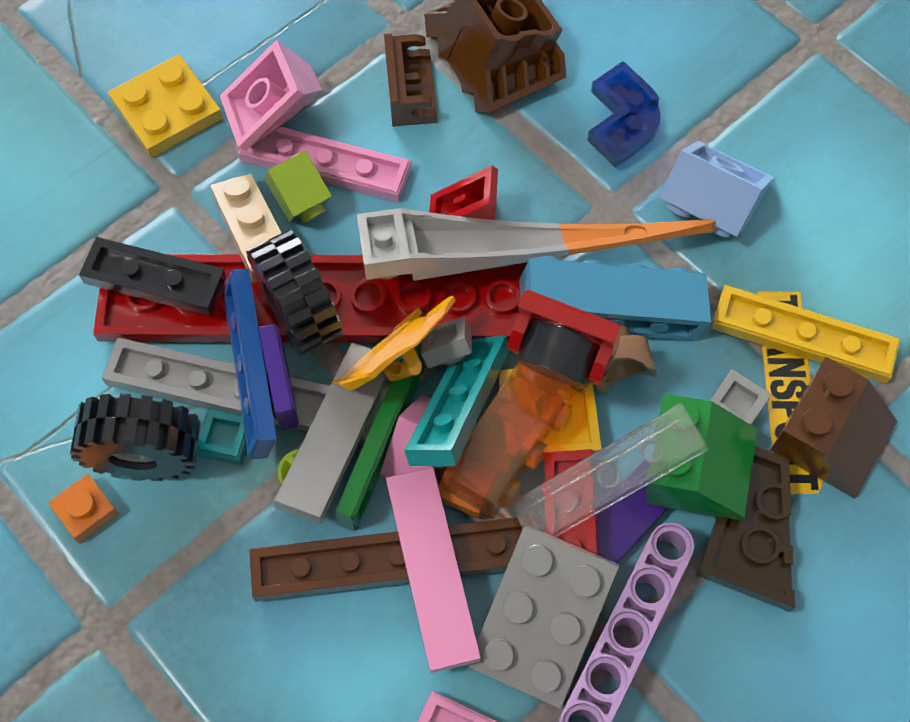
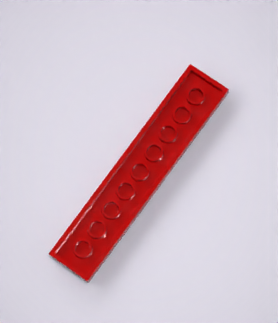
(365, 307)

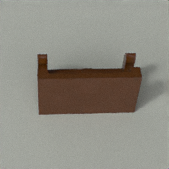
(410, 80)

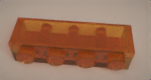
(509, 440)

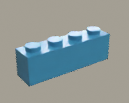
(642, 298)

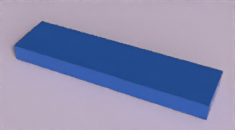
(249, 365)

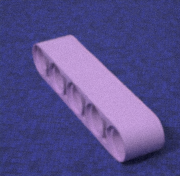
(636, 615)

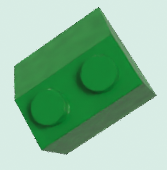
(720, 477)

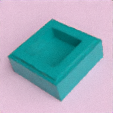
(222, 437)

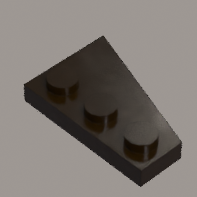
(756, 552)

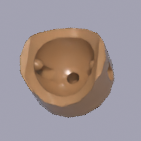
(630, 360)

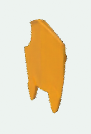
(398, 343)

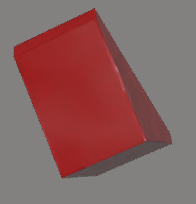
(469, 197)

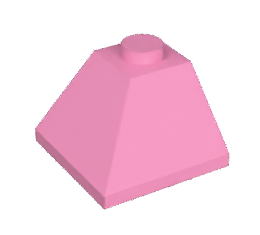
(268, 94)

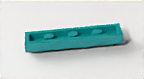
(457, 405)

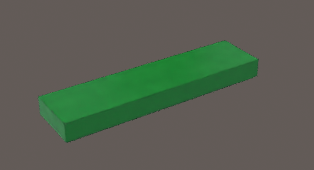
(372, 456)

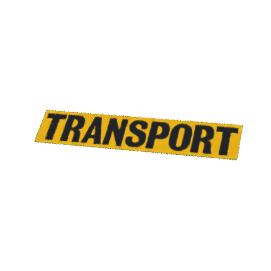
(786, 380)

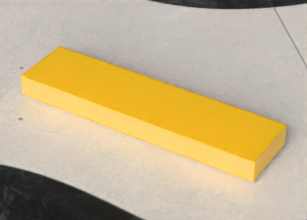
(805, 333)

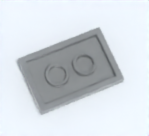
(543, 615)

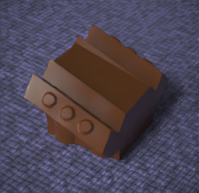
(498, 48)

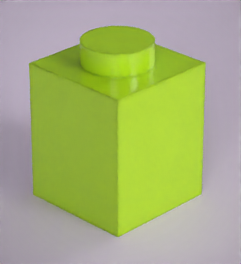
(298, 188)

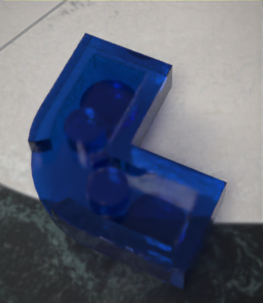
(633, 117)

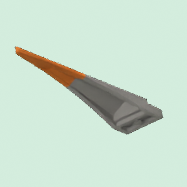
(443, 245)

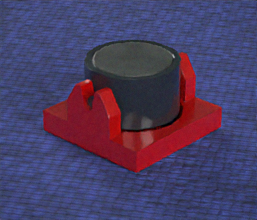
(563, 340)

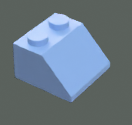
(714, 188)

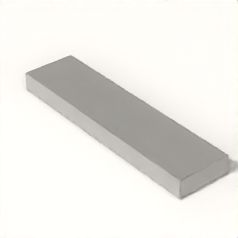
(329, 444)

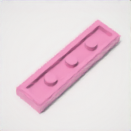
(336, 162)
(432, 570)

